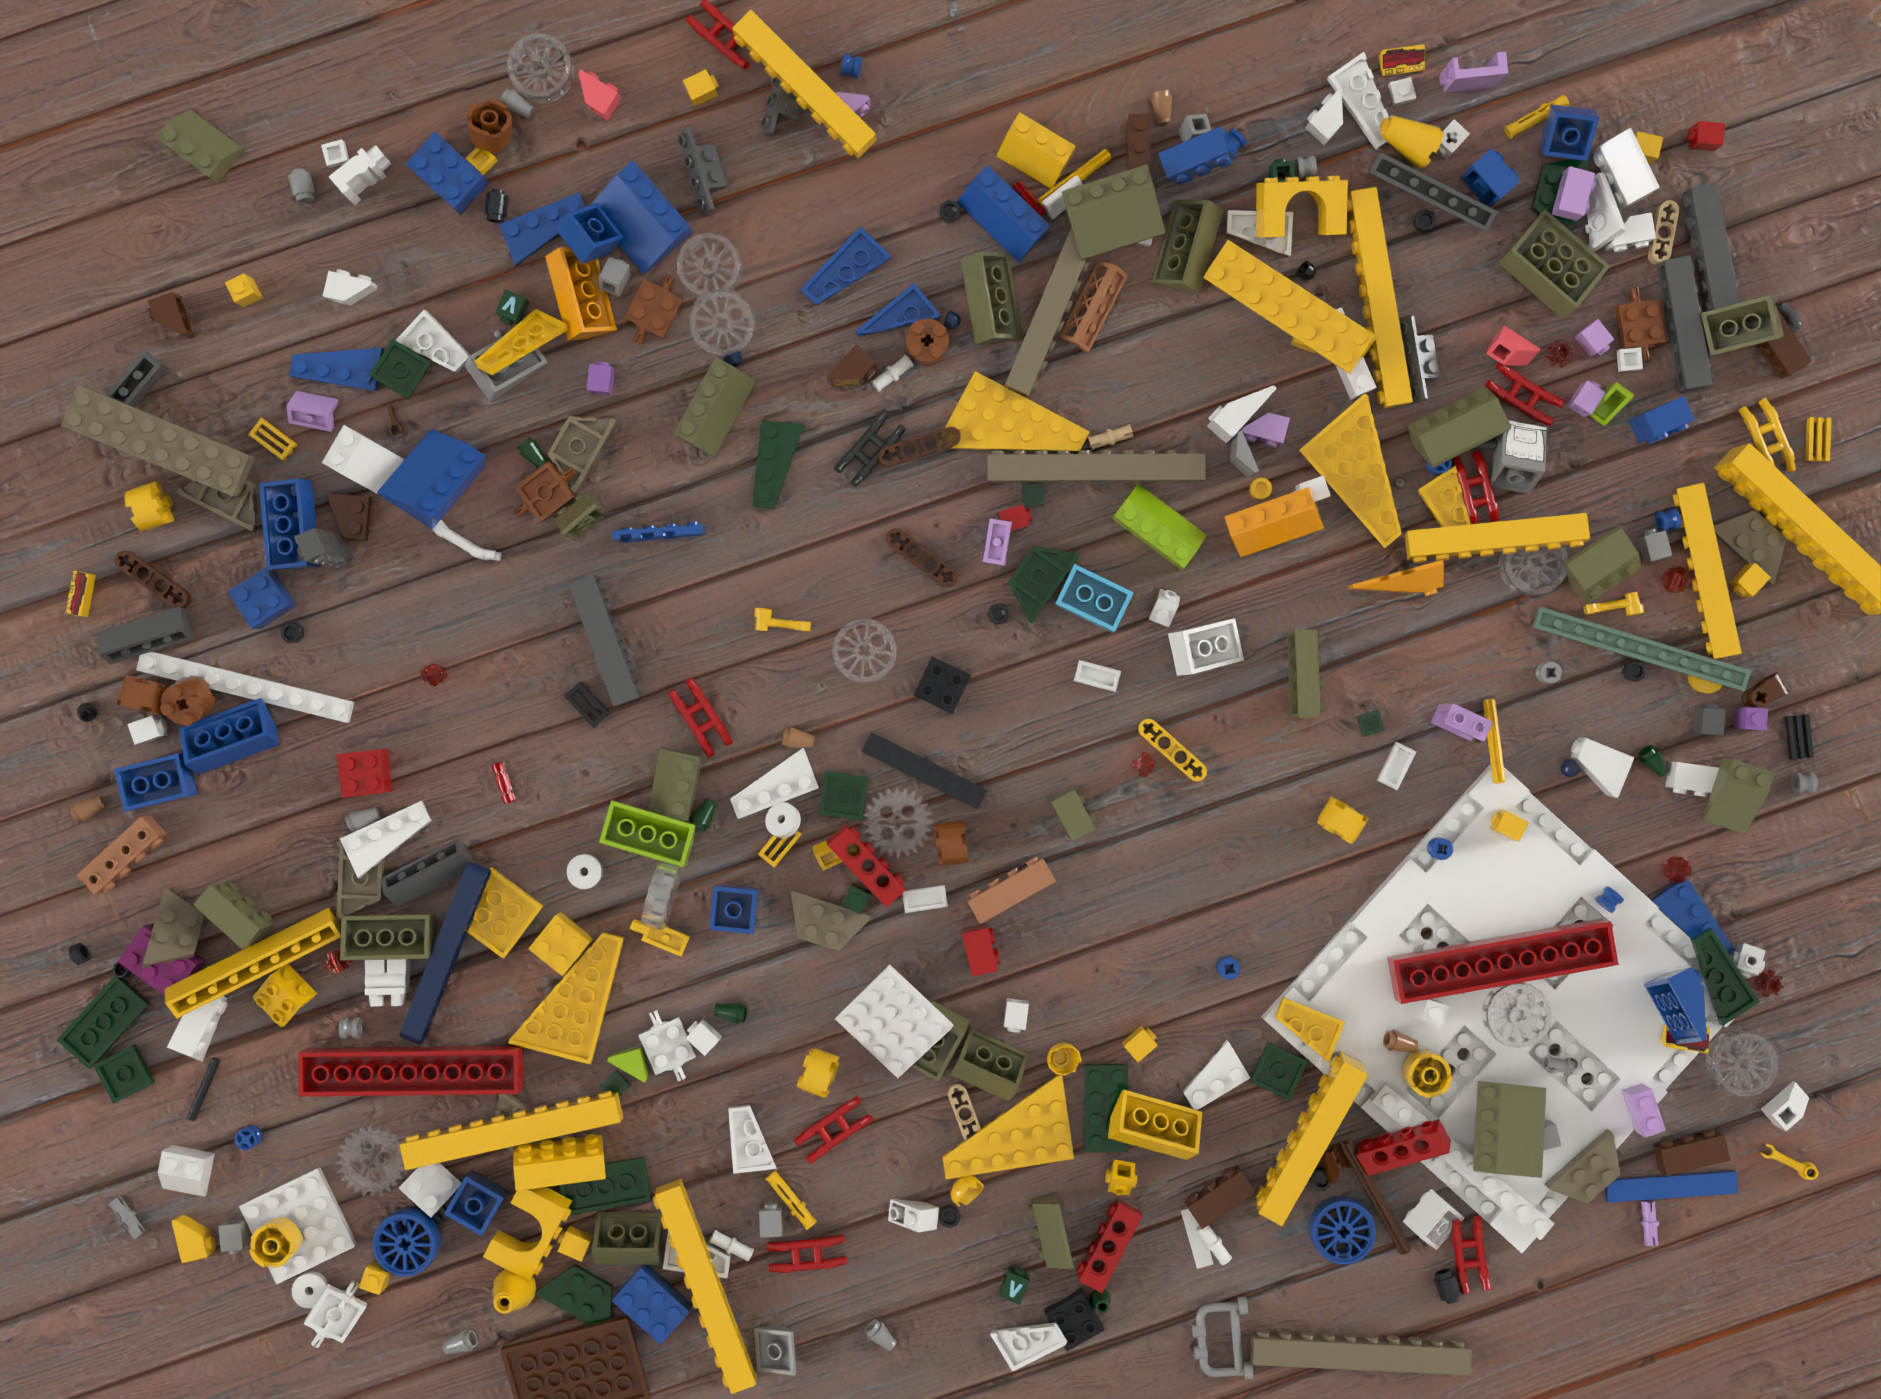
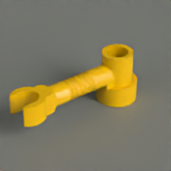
(1630, 603)
(764, 620)
(1801, 1167)

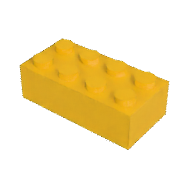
(559, 1162)

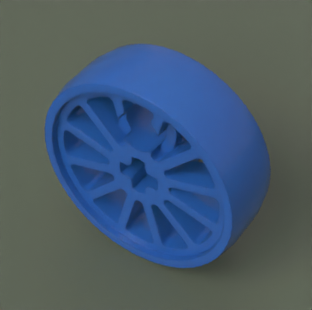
(412, 1218)
(1347, 1255)

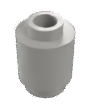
(302, 185)

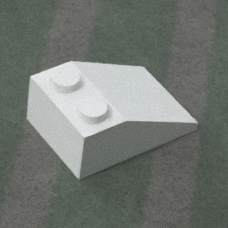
(1230, 419)
(361, 459)
(1205, 647)

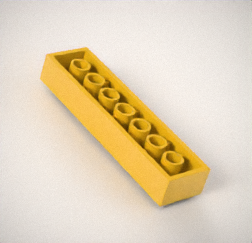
(1289, 307)
(1310, 1138)

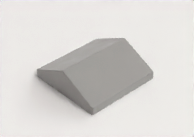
(1241, 455)
(775, 1350)

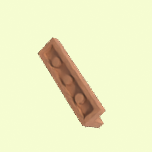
(1097, 305)

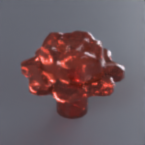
(434, 674)
(1144, 765)

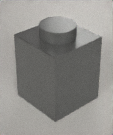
(1709, 720)

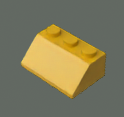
(1035, 151)

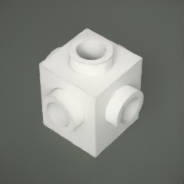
(1748, 960)

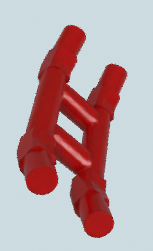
(710, 35)
(1537, 392)
(1482, 478)
(687, 713)
(820, 1126)
(815, 1244)
(1479, 1262)

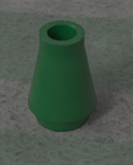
(531, 451)
(1652, 758)
(703, 816)
(731, 1011)
(1097, 1297)

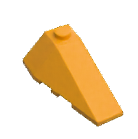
(1414, 580)

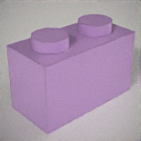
(1574, 193)
(1643, 1110)

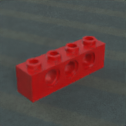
(884, 892)
(1403, 1147)
(1098, 1277)

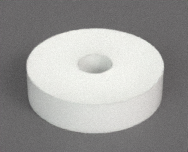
(774, 818)
(594, 871)
(300, 1288)

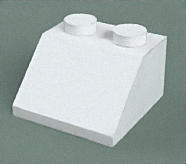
(185, 1170)
(1432, 1219)

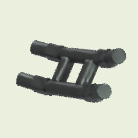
(856, 450)

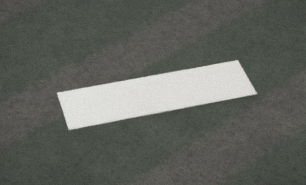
(1200, 1252)

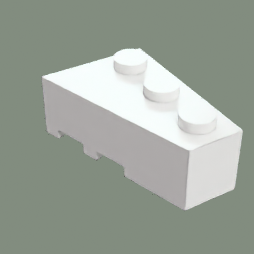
(197, 1028)

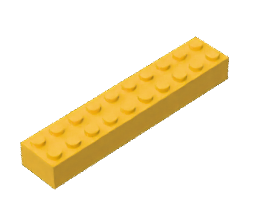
(1804, 525)

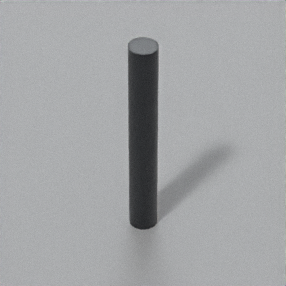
(203, 1089)

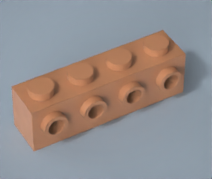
(122, 855)
(1010, 890)

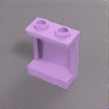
(1485, 77)
(1461, 722)

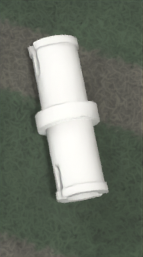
(892, 373)
(1214, 1244)
(731, 1245)

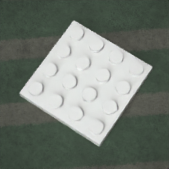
(894, 1021)
(316, 1213)

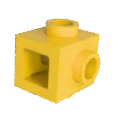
(1121, 1177)

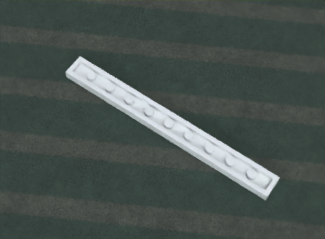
(248, 686)
(1463, 1161)

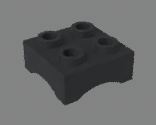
(942, 685)
(1075, 1319)

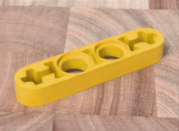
(1170, 752)

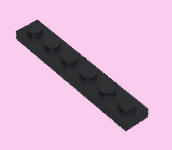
(924, 770)

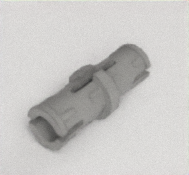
(127, 1217)

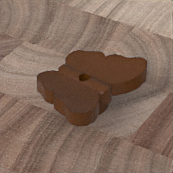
(1334, 1161)

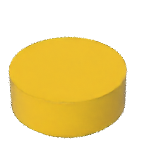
(1260, 488)

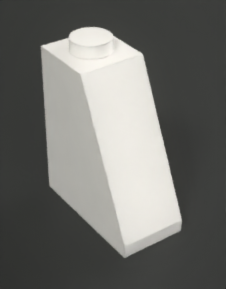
(1602, 765)

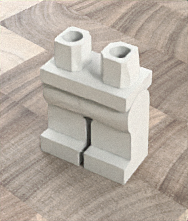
(360, 173)
(387, 978)

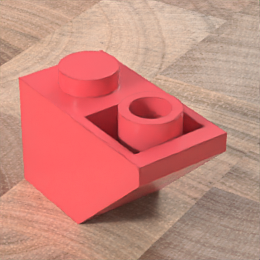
(599, 97)
(1511, 348)

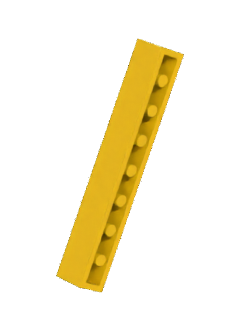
(804, 84)
(1497, 537)
(1708, 571)
(252, 963)

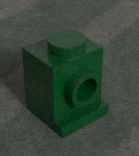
(1282, 167)

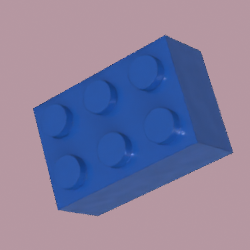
(1198, 156)
(447, 173)
(155, 782)
(652, 1303)

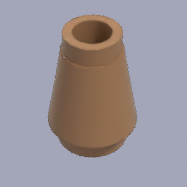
(1162, 106)
(796, 738)
(87, 808)
(1399, 1042)

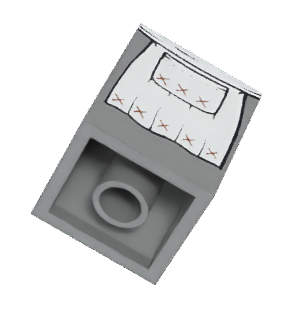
(1519, 458)

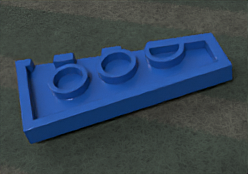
(535, 229)
(850, 263)
(340, 368)
(649, 533)
(1688, 911)

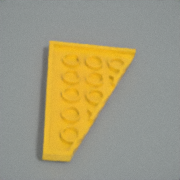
(1004, 420)
(1354, 467)
(574, 1011)
(1023, 1136)

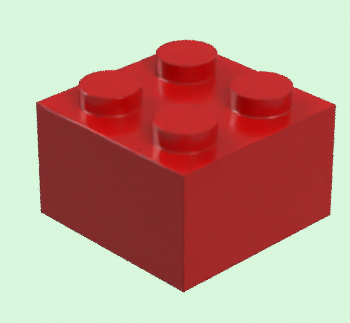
(364, 773)
(979, 949)

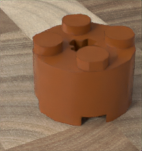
(490, 125)
(924, 330)
(141, 694)
(187, 700)
(951, 843)

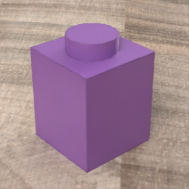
(600, 378)
(1751, 718)

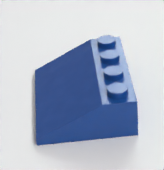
(642, 217)
(433, 477)
(1680, 1004)

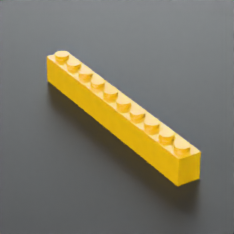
(1378, 298)
(511, 1131)
(705, 1286)

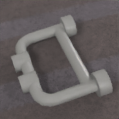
(1200, 1351)

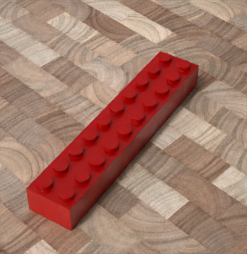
(1502, 961)
(411, 1071)

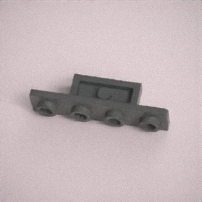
(780, 104)
(703, 168)
(1420, 358)

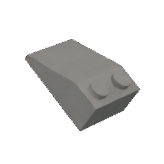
(507, 378)

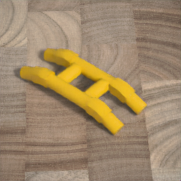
(1774, 424)

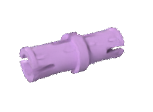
(1649, 1222)

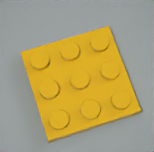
(503, 914)

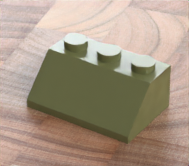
(200, 144)
(1742, 325)
(1602, 565)
(675, 784)
(990, 1064)
(1051, 1231)
(627, 1238)

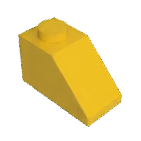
(192, 1239)

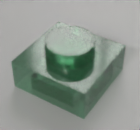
(1033, 494)
(1370, 723)
(616, 1083)

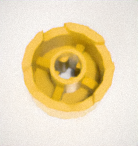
(149, 506)
(1342, 819)
(818, 1072)
(1427, 1085)
(284, 1233)

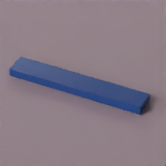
(1672, 1186)

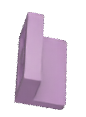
(311, 411)
(997, 541)

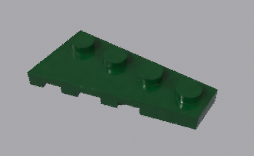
(1724, 981)

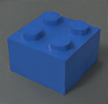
(1569, 132)
(1490, 178)
(589, 233)
(1662, 421)
(262, 598)
(734, 908)
(476, 1202)

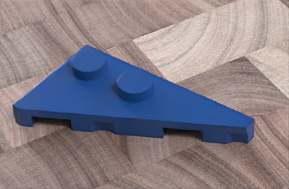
(901, 312)

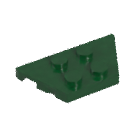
(1548, 187)
(1039, 578)
(580, 1294)

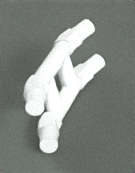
(474, 550)

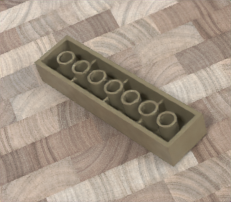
(158, 441)

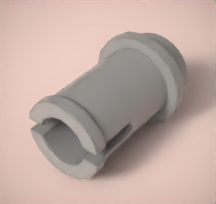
(1560, 1065)

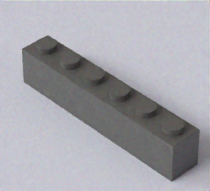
(1433, 191)
(1710, 247)
(1685, 323)
(605, 641)

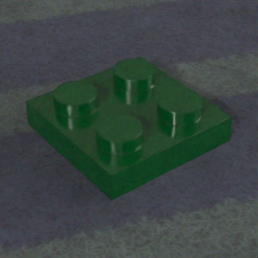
(400, 369)
(843, 795)
(1278, 1071)
(124, 1073)

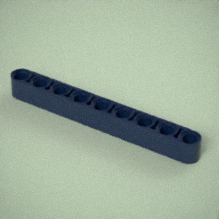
(445, 952)

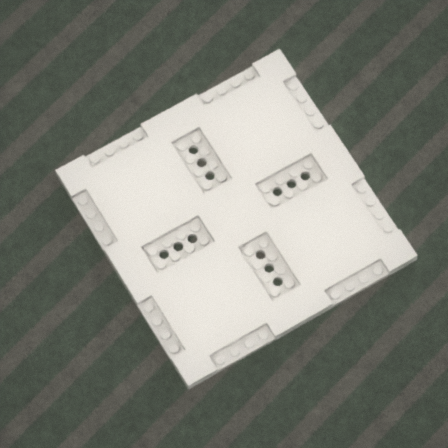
(1491, 892)

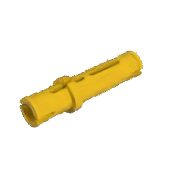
(1533, 118)
(791, 1200)

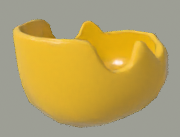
(1063, 1058)
(966, 1190)

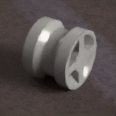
(1305, 167)
(1543, 672)
(1804, 783)
(350, 1028)

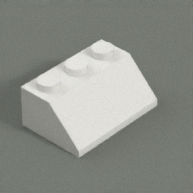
(1625, 169)

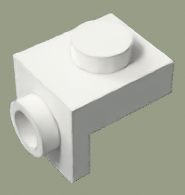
(1165, 607)

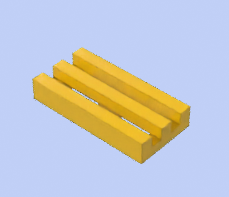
(1823, 444)
(287, 450)
(783, 853)

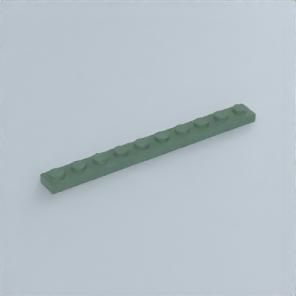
(1641, 649)

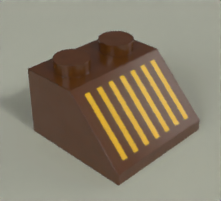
(853, 369)

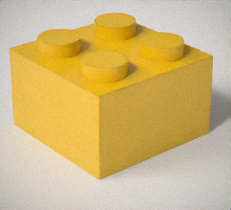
(561, 943)

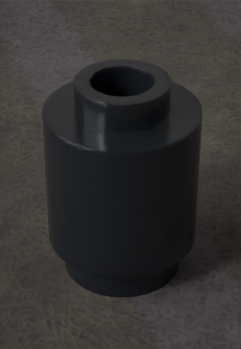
(496, 206)
(1447, 1285)

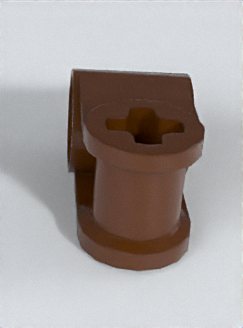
(1765, 691)

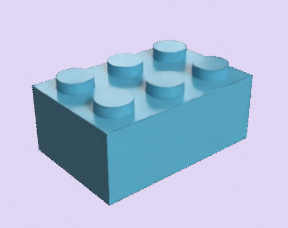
(1093, 598)

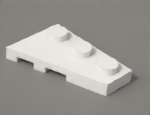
(1603, 215)
(1243, 226)
(1216, 1078)
(719, 1257)
(1027, 1343)

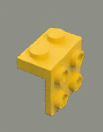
(283, 994)

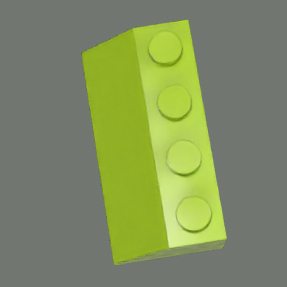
(1159, 527)
(648, 834)

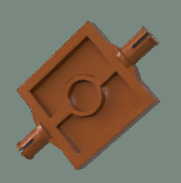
(653, 309)
(1640, 324)
(545, 492)

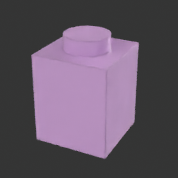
(1594, 338)
(1586, 398)

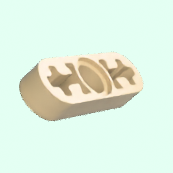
(1670, 225)
(953, 1100)

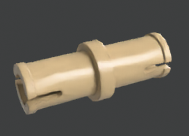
(1110, 437)

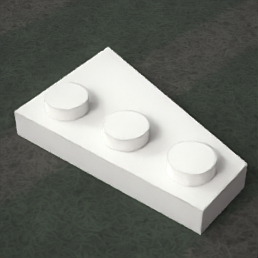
(431, 339)
(747, 1142)

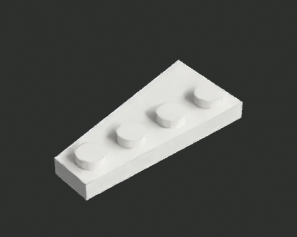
(1361, 97)
(780, 784)
(376, 841)

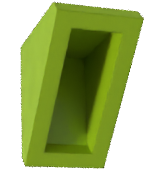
(1611, 403)
(632, 1062)

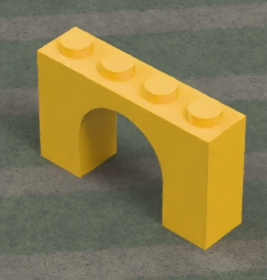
(1274, 196)
(524, 1257)

